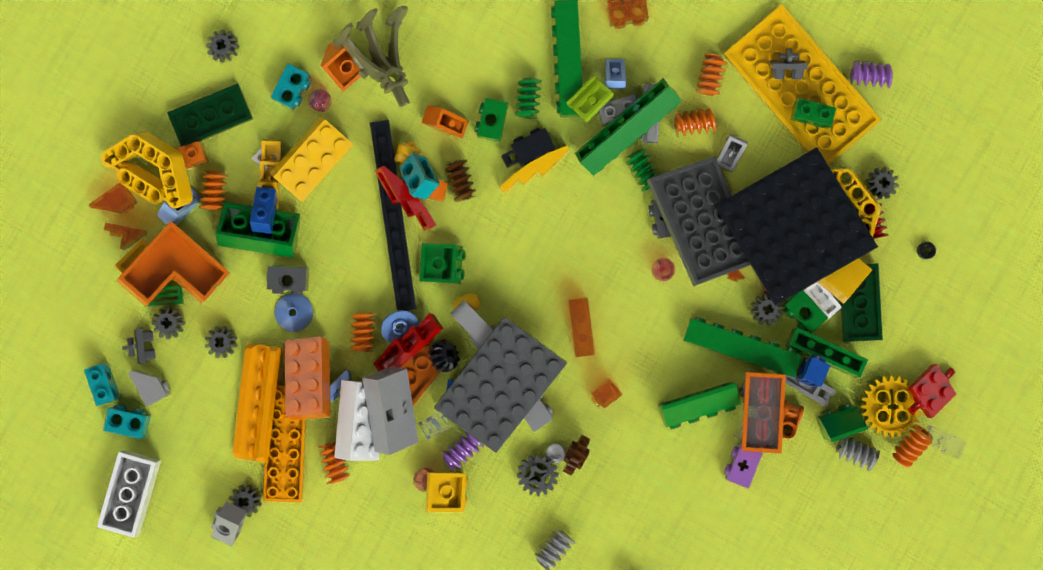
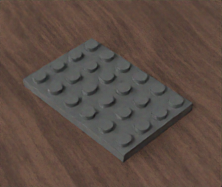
(697, 229)
(500, 384)

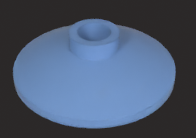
(303, 315)
(389, 328)

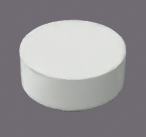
(555, 452)

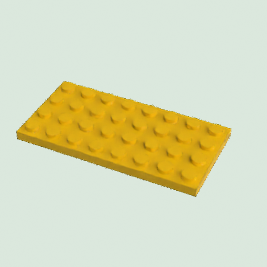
(819, 84)

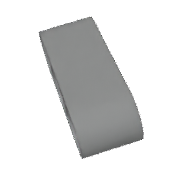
(471, 322)

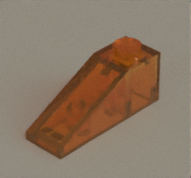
(581, 327)

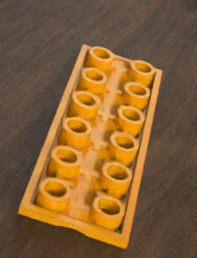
(256, 402)
(286, 456)

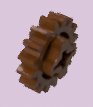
(576, 455)

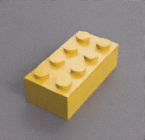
(311, 158)

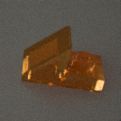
(129, 234)

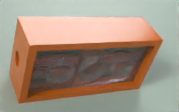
(763, 412)

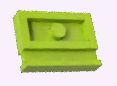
(590, 98)

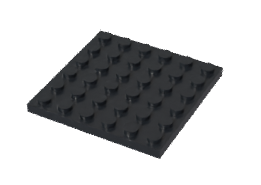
(796, 226)

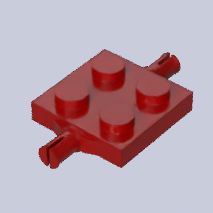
(931, 391)

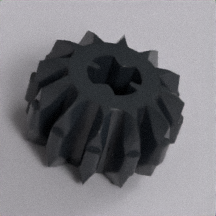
(443, 355)

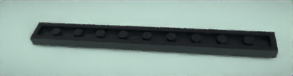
(393, 220)

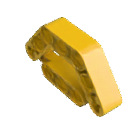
(174, 181)
(861, 203)

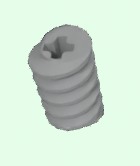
(857, 452)
(554, 549)

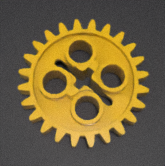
(873, 406)

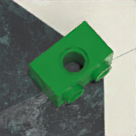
(494, 131)
(815, 314)

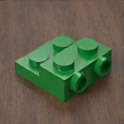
(442, 263)

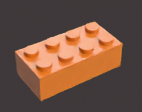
(307, 378)

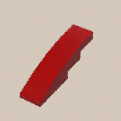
(399, 192)
(410, 344)

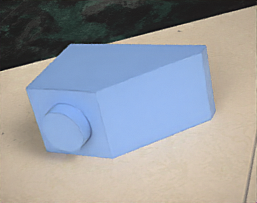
(176, 215)

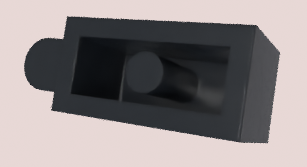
(529, 148)

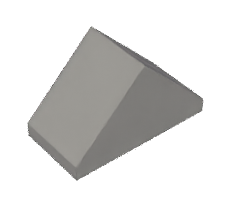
(731, 152)

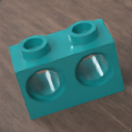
(286, 85)
(419, 176)
(102, 384)
(126, 426)

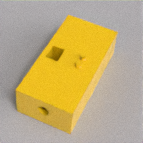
(846, 280)

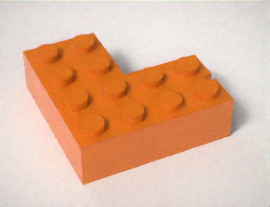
(176, 258)

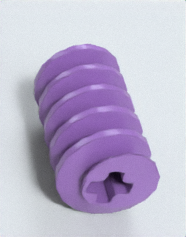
(871, 73)
(461, 450)

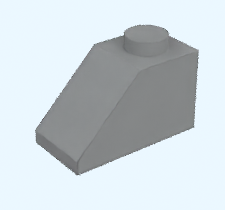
(150, 386)

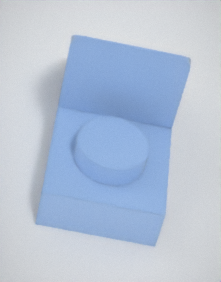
(615, 74)
(336, 386)

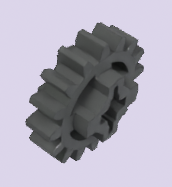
(529, 478)

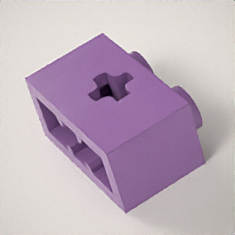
(744, 475)

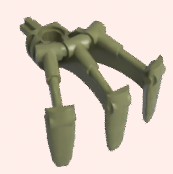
(380, 66)

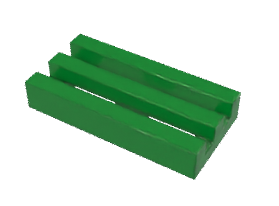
(180, 296)

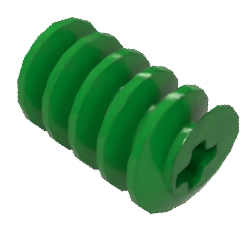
(527, 98)
(643, 168)

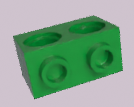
(813, 113)

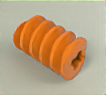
(711, 75)
(694, 121)
(213, 190)
(362, 332)
(913, 447)
(334, 464)

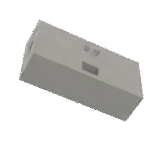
(390, 410)

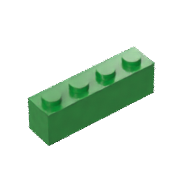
(835, 356)

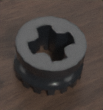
(923, 255)

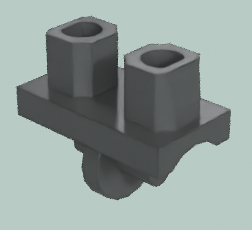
(797, 66)
(142, 354)

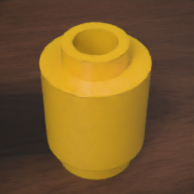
(471, 299)

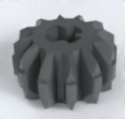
(220, 53)
(886, 178)
(760, 313)
(168, 315)
(228, 342)
(242, 493)

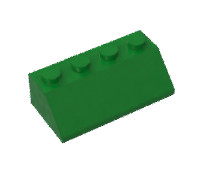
(236, 232)
(699, 404)

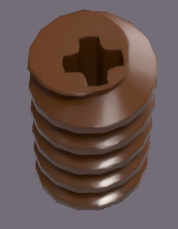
(460, 180)

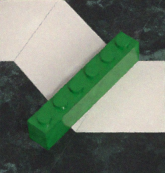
(568, 54)
(628, 127)
(742, 347)

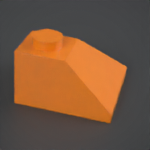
(340, 66)

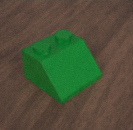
(841, 422)

